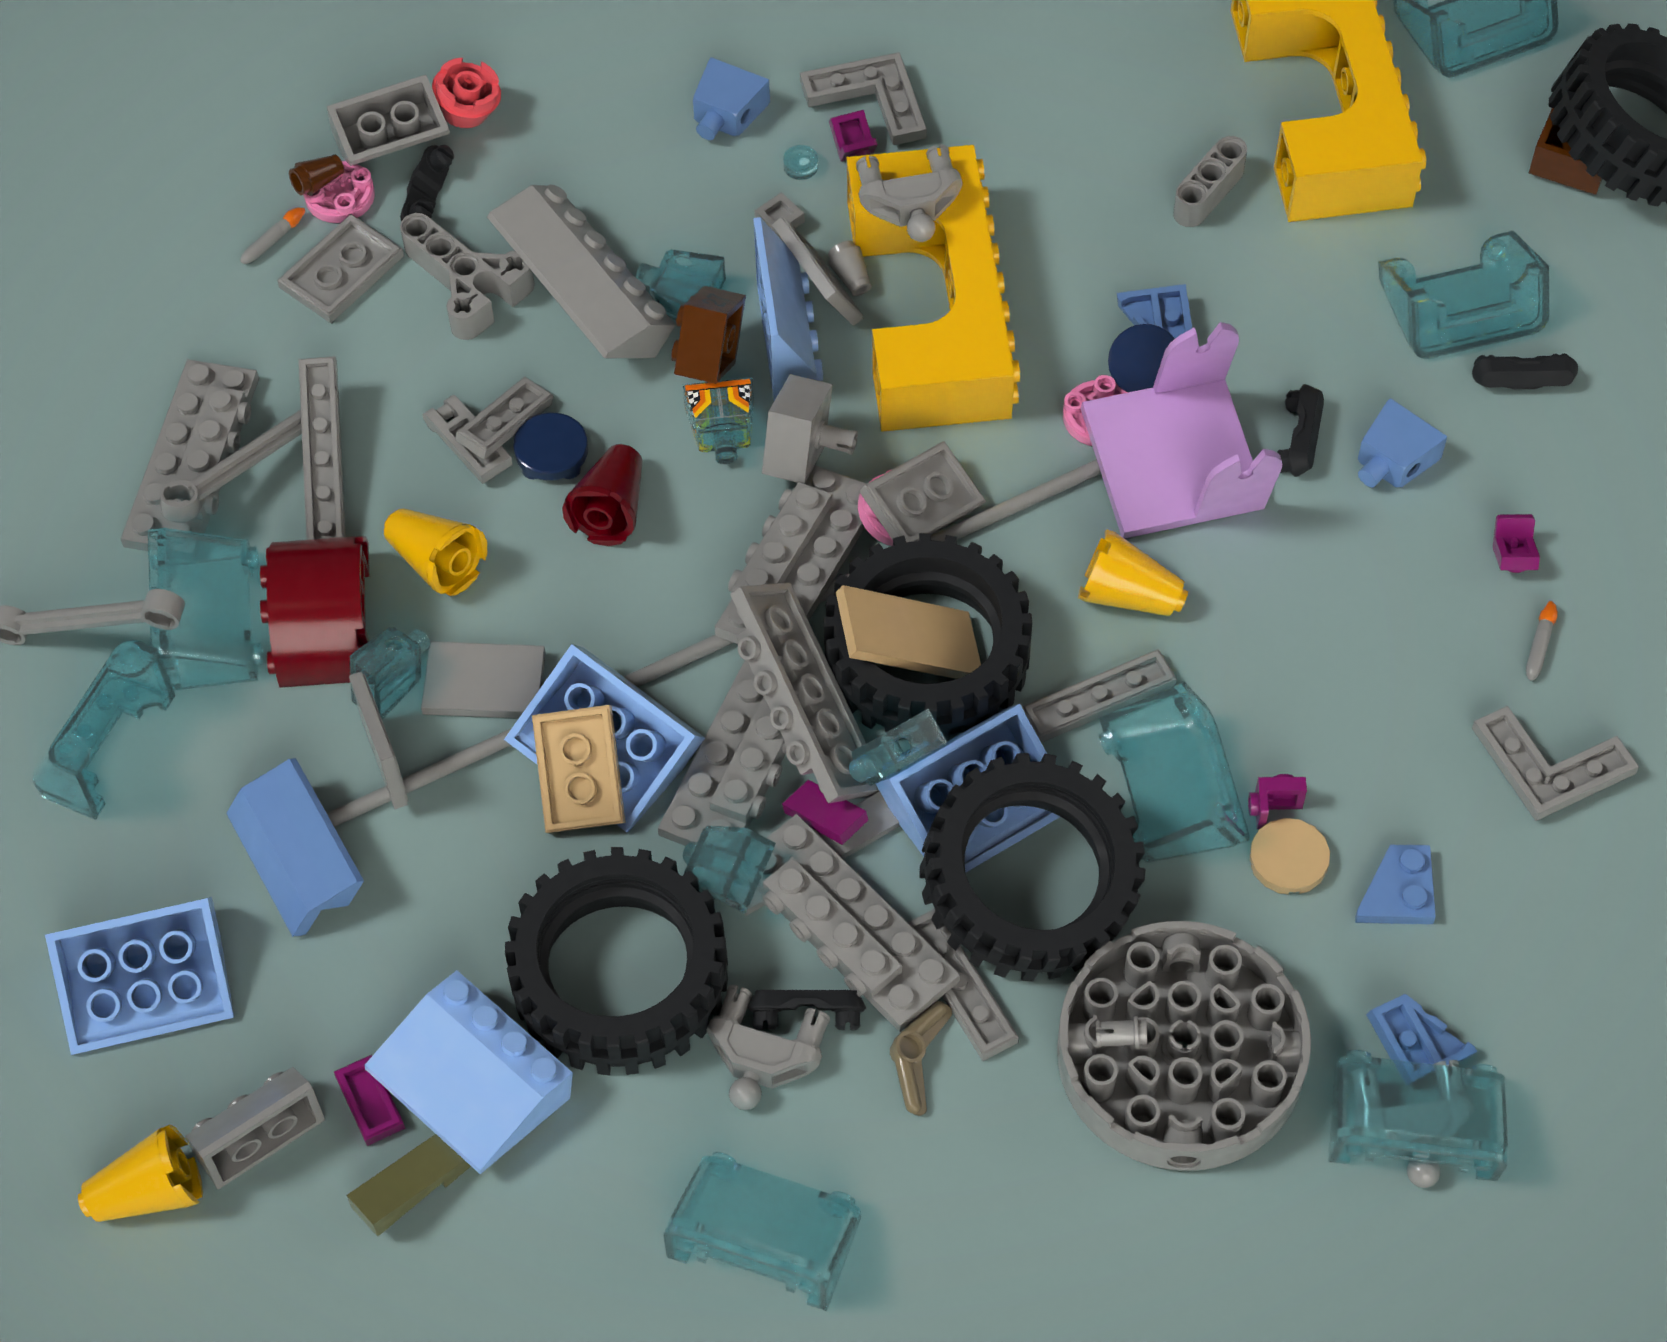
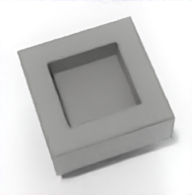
(780, 207)

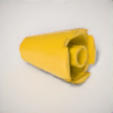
(437, 548)
(1130, 579)
(144, 1180)

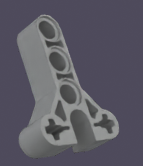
(465, 274)

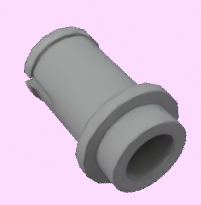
(1121, 1032)

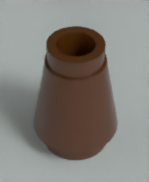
(312, 175)

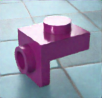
(852, 135)
(1515, 543)
(1276, 793)

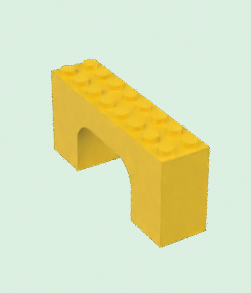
(1347, 160)
(964, 361)

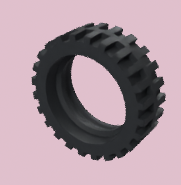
(1598, 126)
(947, 571)
(1070, 797)
(600, 885)

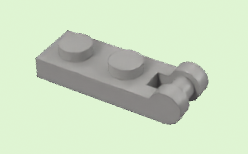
(436, 421)

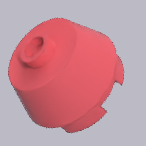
(466, 92)

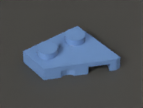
(1158, 306)
(1400, 888)
(1414, 1034)

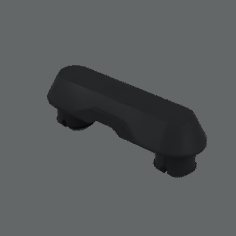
(427, 180)
(1524, 372)
(1309, 405)
(767, 1004)

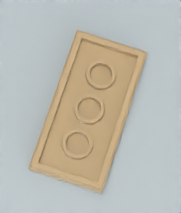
(907, 633)

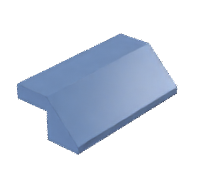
(294, 846)

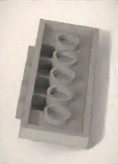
(195, 436)
(801, 544)
(799, 688)
(730, 767)
(852, 926)

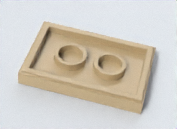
(578, 769)

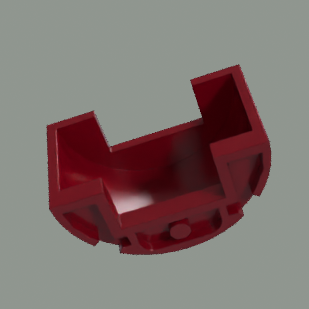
(314, 608)

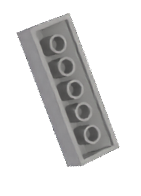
(583, 273)

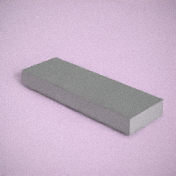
(503, 417)

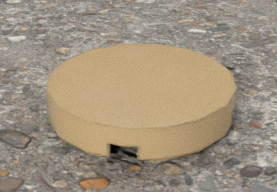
(1289, 856)

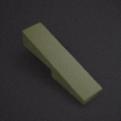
(406, 1183)

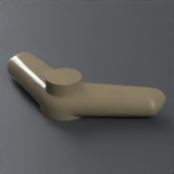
(909, 1050)

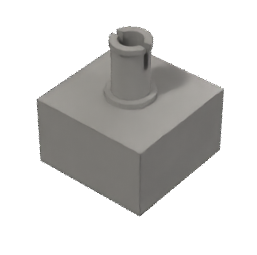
(801, 430)

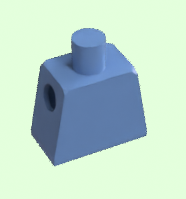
(728, 99)
(1398, 447)

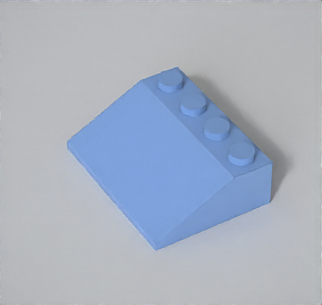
(784, 310)
(649, 738)
(923, 786)
(140, 975)
(470, 1072)

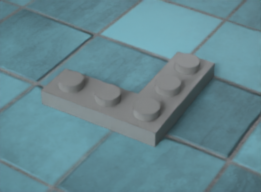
(879, 76)
(1546, 787)

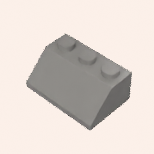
(387, 120)
(255, 1126)

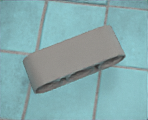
(1210, 181)

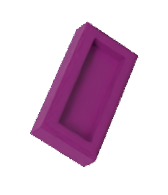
(835, 820)
(368, 1102)

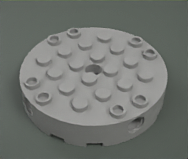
(1171, 1101)

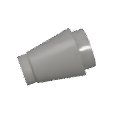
(850, 267)

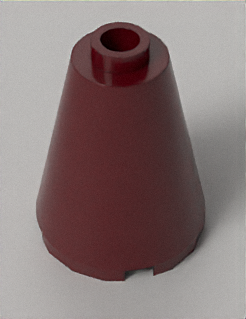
(607, 497)

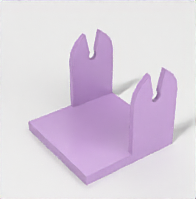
(1178, 447)

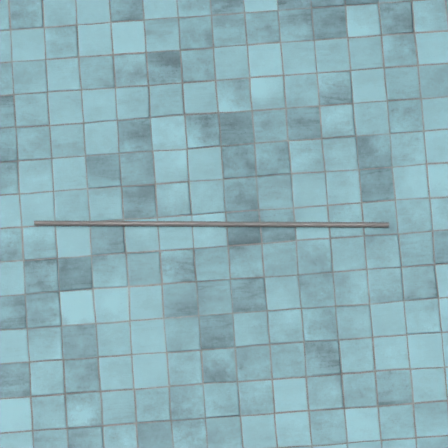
(703, 648)

